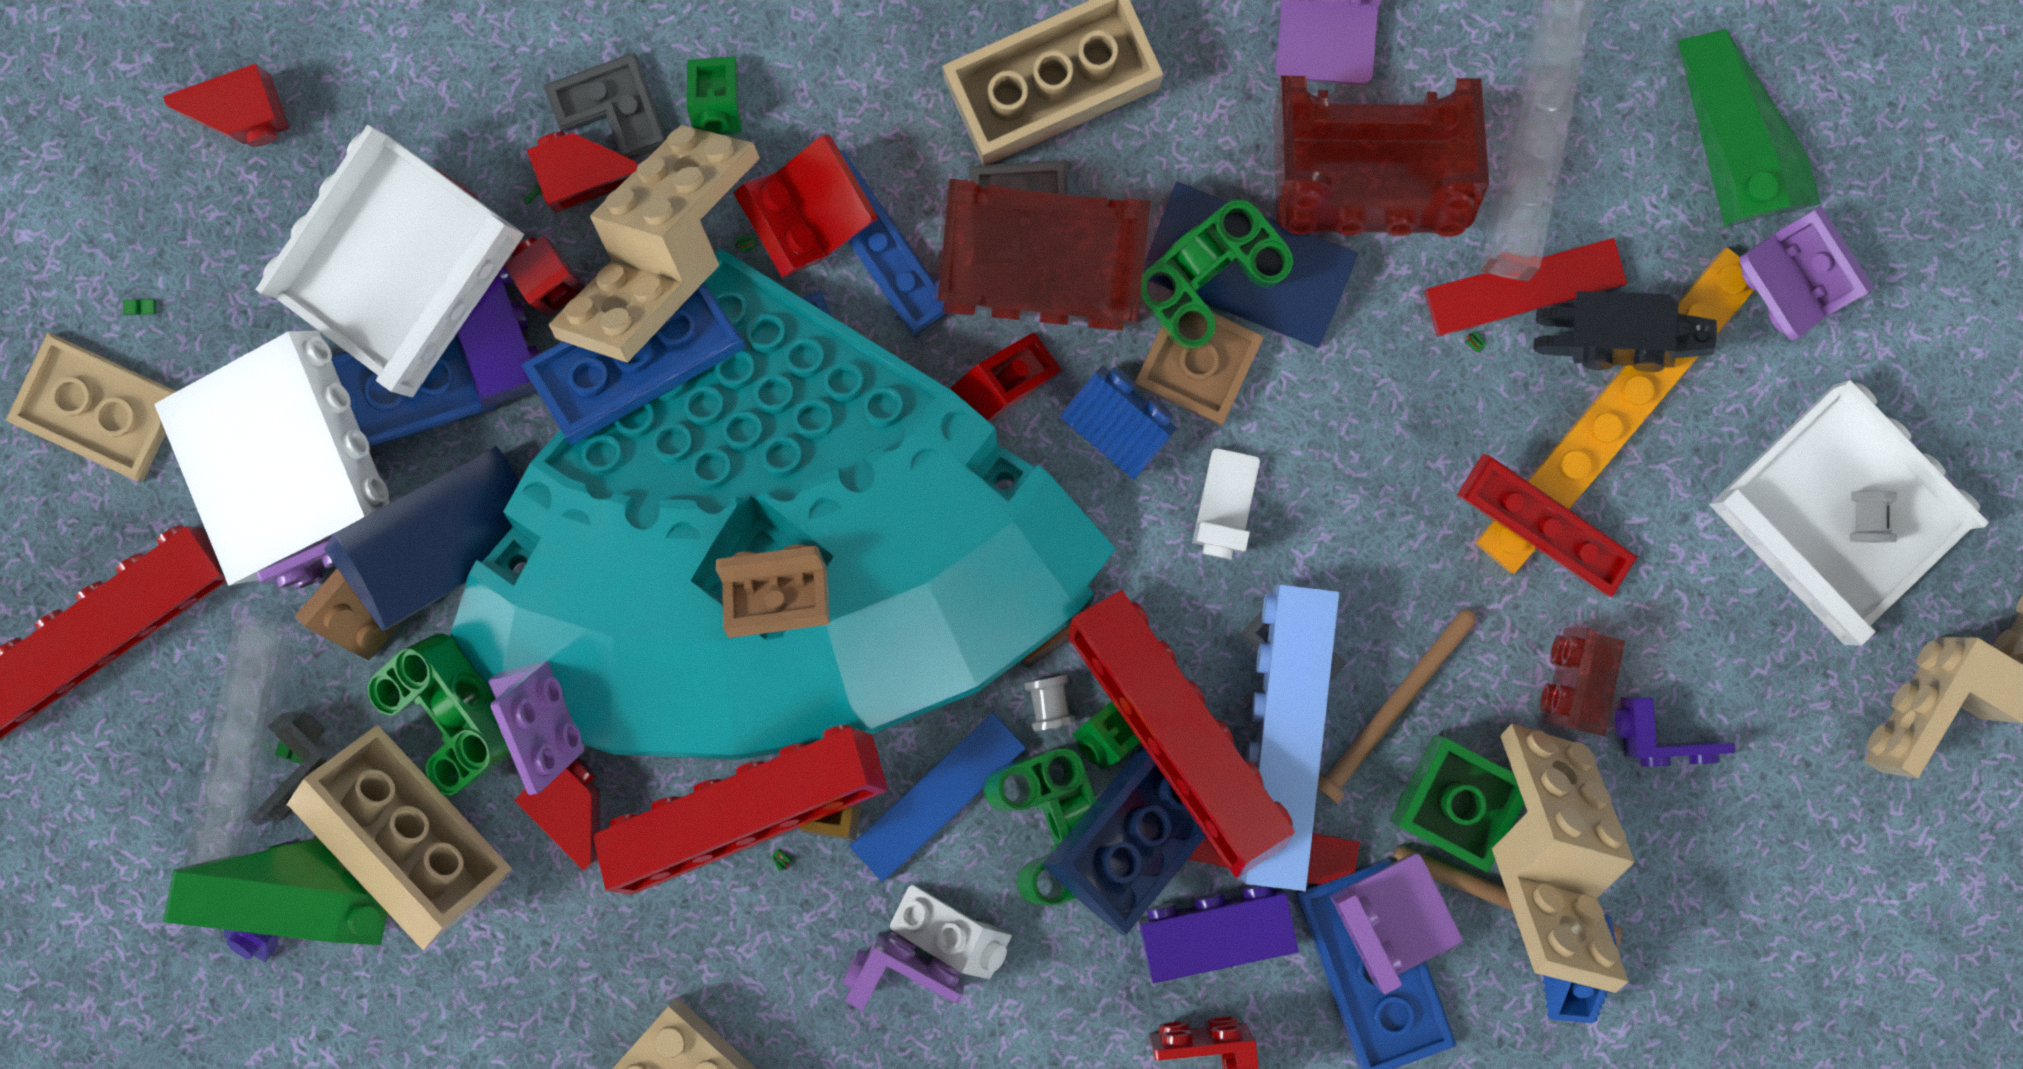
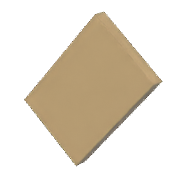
(91, 407)

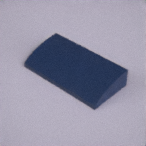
(1295, 307)
(426, 539)
(1126, 845)

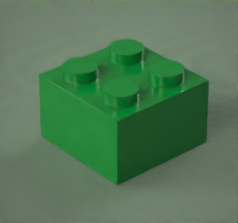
(1459, 802)

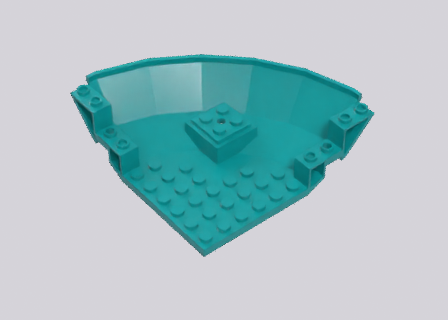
(775, 448)

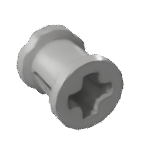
(1873, 517)
(1049, 702)

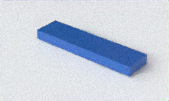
(895, 266)
(936, 797)

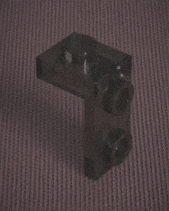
(304, 737)

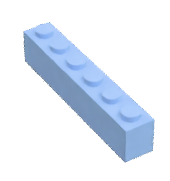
(1292, 719)

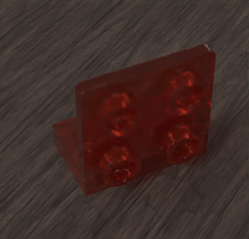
(1582, 680)

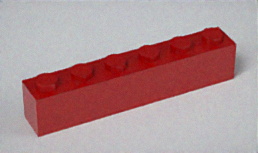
(105, 622)
(1181, 733)
(739, 810)

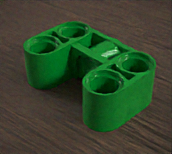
(1203, 255)
(455, 699)
(1061, 805)

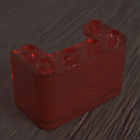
(1379, 163)
(1041, 254)

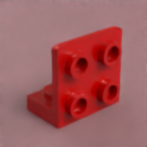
(806, 207)
(1221, 1037)

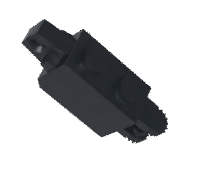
(1625, 330)

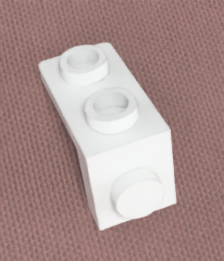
(1226, 503)
(950, 935)

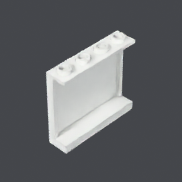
(390, 260)
(272, 454)
(1800, 512)

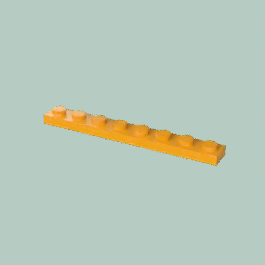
(1619, 410)

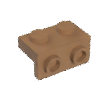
(774, 591)

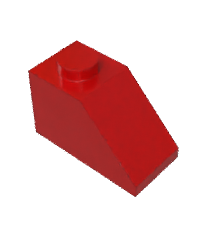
(234, 104)
(576, 169)
(543, 275)
(1007, 377)
(568, 811)

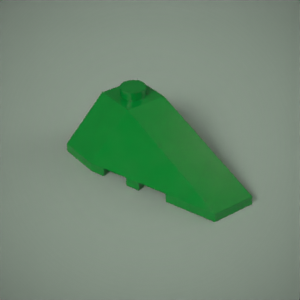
(1747, 143)
(278, 892)

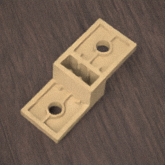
(654, 242)
(1950, 676)
(1563, 859)

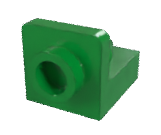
(713, 95)
(1105, 737)

